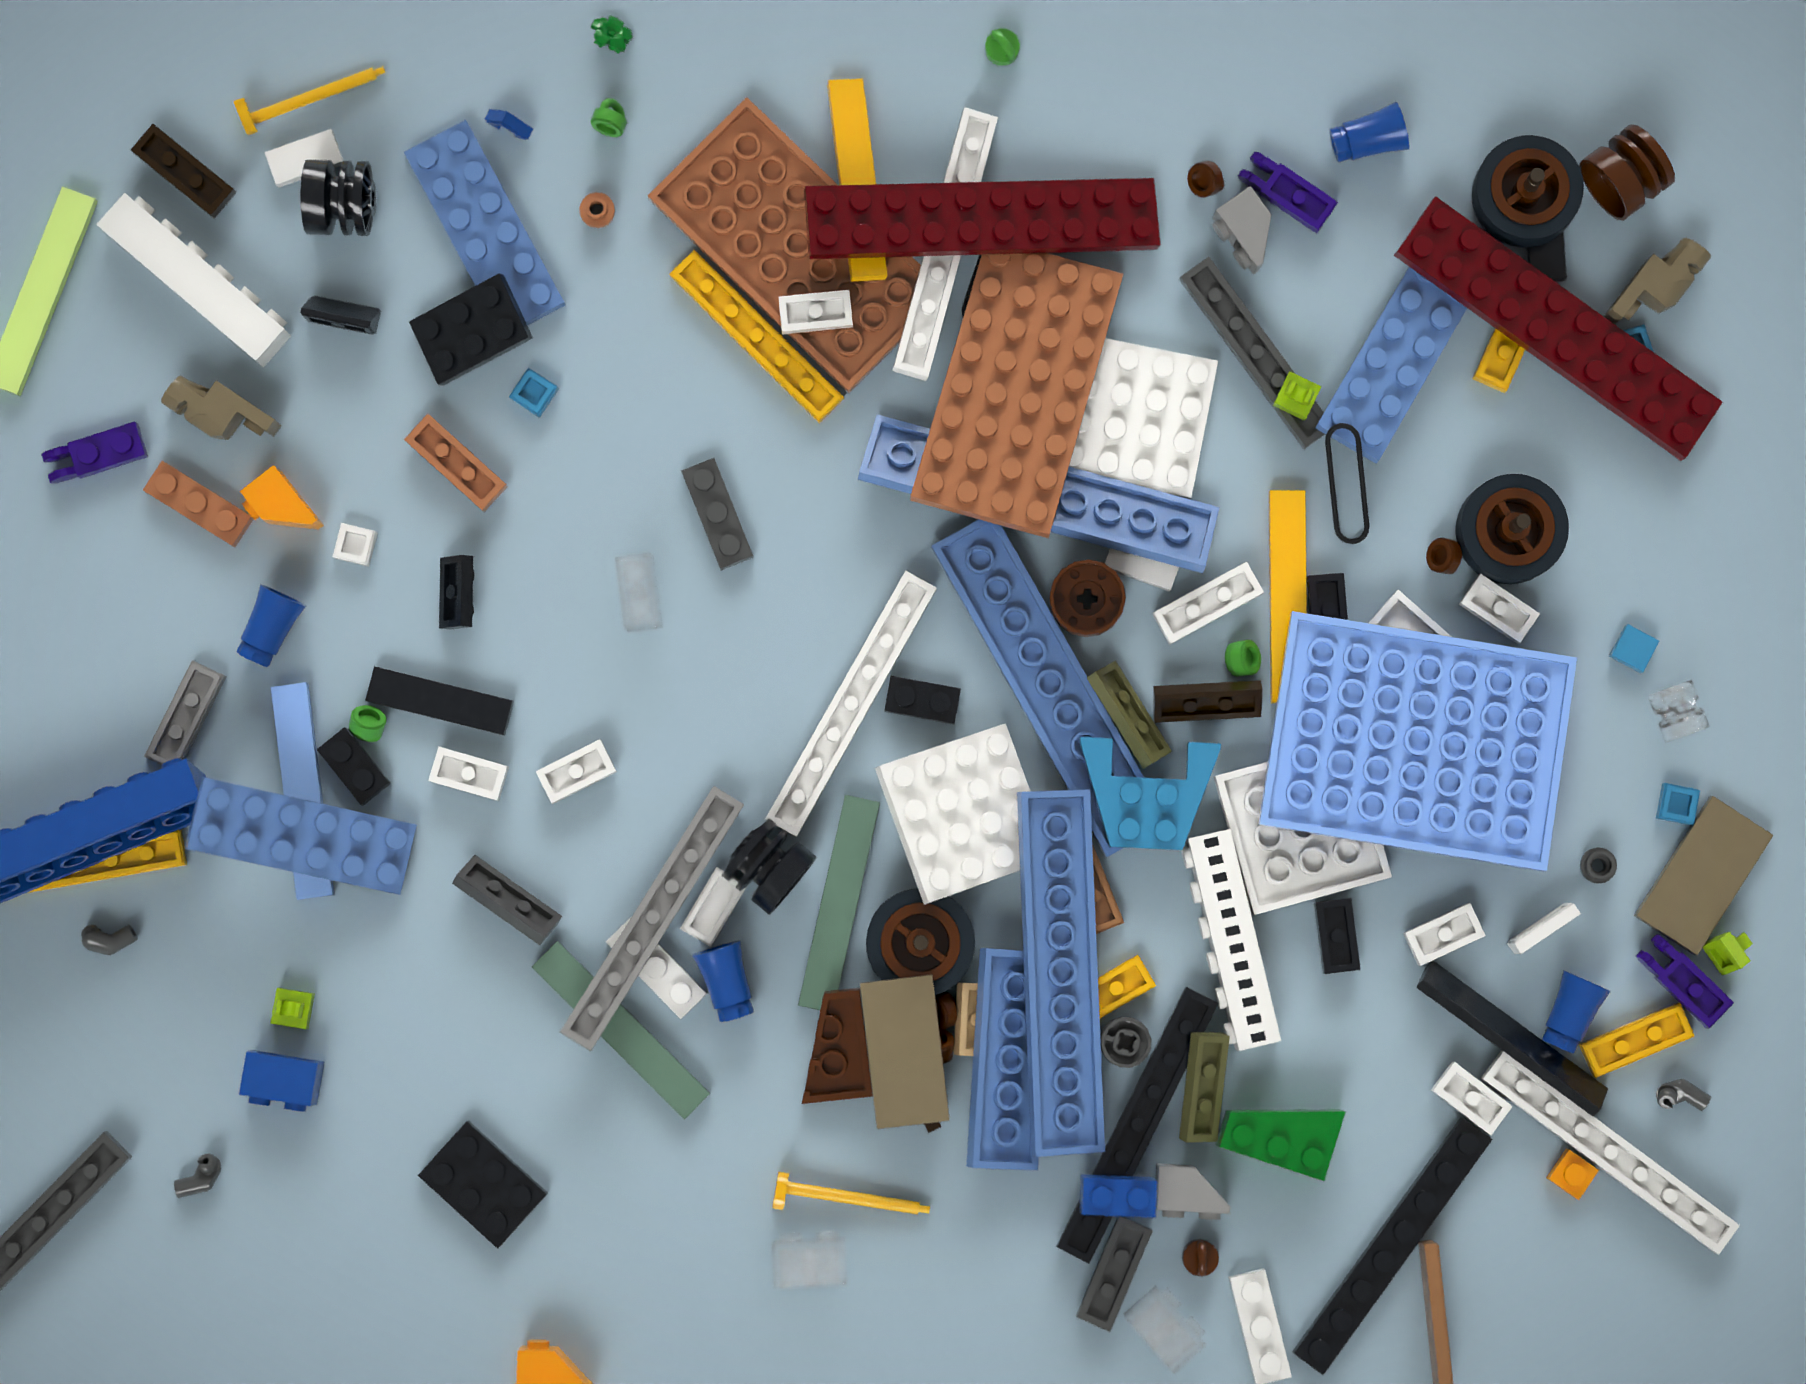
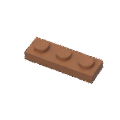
(456, 462)
(198, 504)

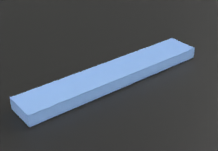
(299, 764)

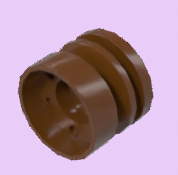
(1627, 172)
(1102, 583)

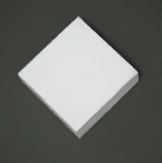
(355, 544)

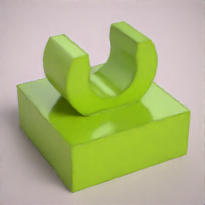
(1297, 395)
(1728, 951)
(292, 1008)

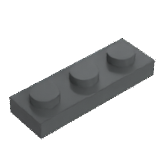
(717, 514)
(507, 899)
(1114, 1273)

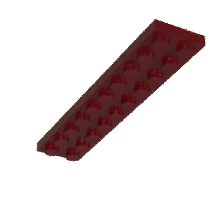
(981, 218)
(1558, 328)

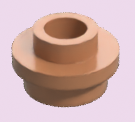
(602, 219)

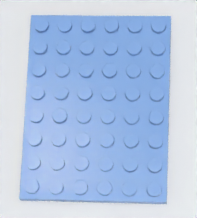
(1418, 741)

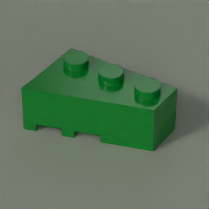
(1286, 1138)

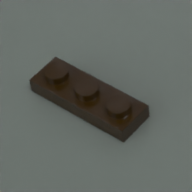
(183, 171)
(1207, 701)

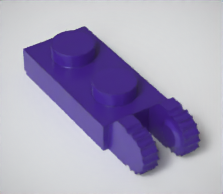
(1290, 192)
(98, 452)
(1687, 983)

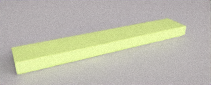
(43, 287)

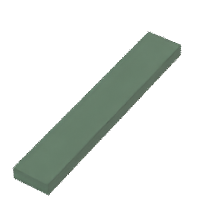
(839, 900)
(626, 1035)

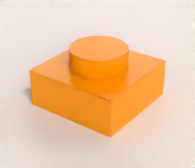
(1572, 1174)

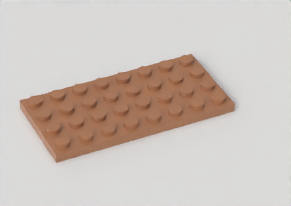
(746, 211)
(1017, 389)

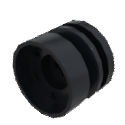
(333, 197)
(768, 866)

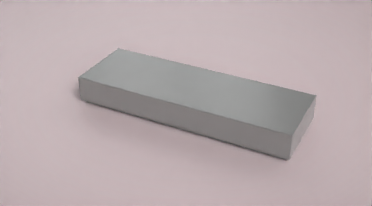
(185, 714)

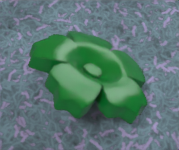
(611, 33)

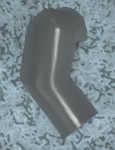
(105, 943)
(1680, 1091)
(203, 1178)

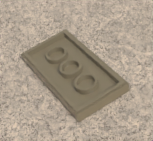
(1703, 875)
(904, 1051)

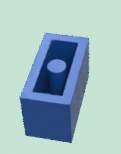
(281, 1079)
(1118, 1196)

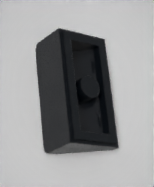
(341, 314)

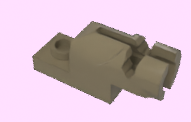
(1660, 281)
(216, 410)

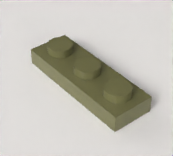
(1129, 714)
(1204, 1087)

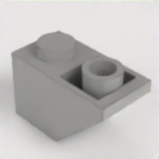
(1246, 226)
(1185, 1189)

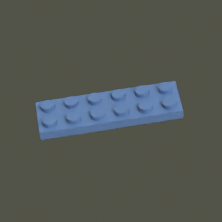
(482, 218)
(1392, 365)
(300, 836)
(1000, 1083)

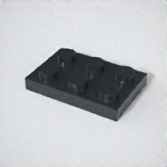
(470, 329)
(482, 1184)

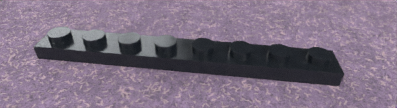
(1141, 1114)
(1392, 1245)

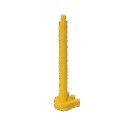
(250, 119)
(785, 1187)

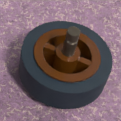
(1527, 191)
(1512, 528)
(920, 939)

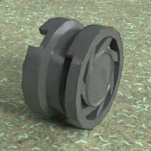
(1125, 1042)

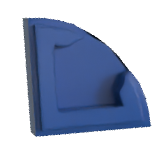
(505, 119)

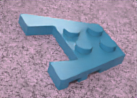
(1148, 810)

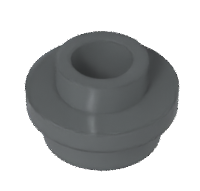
(1609, 865)

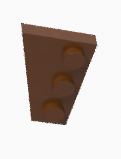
(840, 1051)

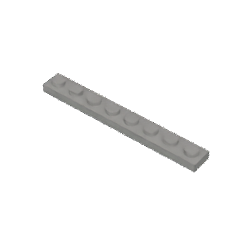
(651, 919)

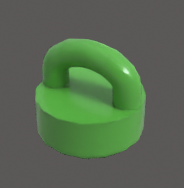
(1002, 47)
(609, 121)
(1243, 658)
(367, 723)

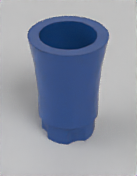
(1370, 134)
(268, 625)
(726, 980)
(1573, 1011)

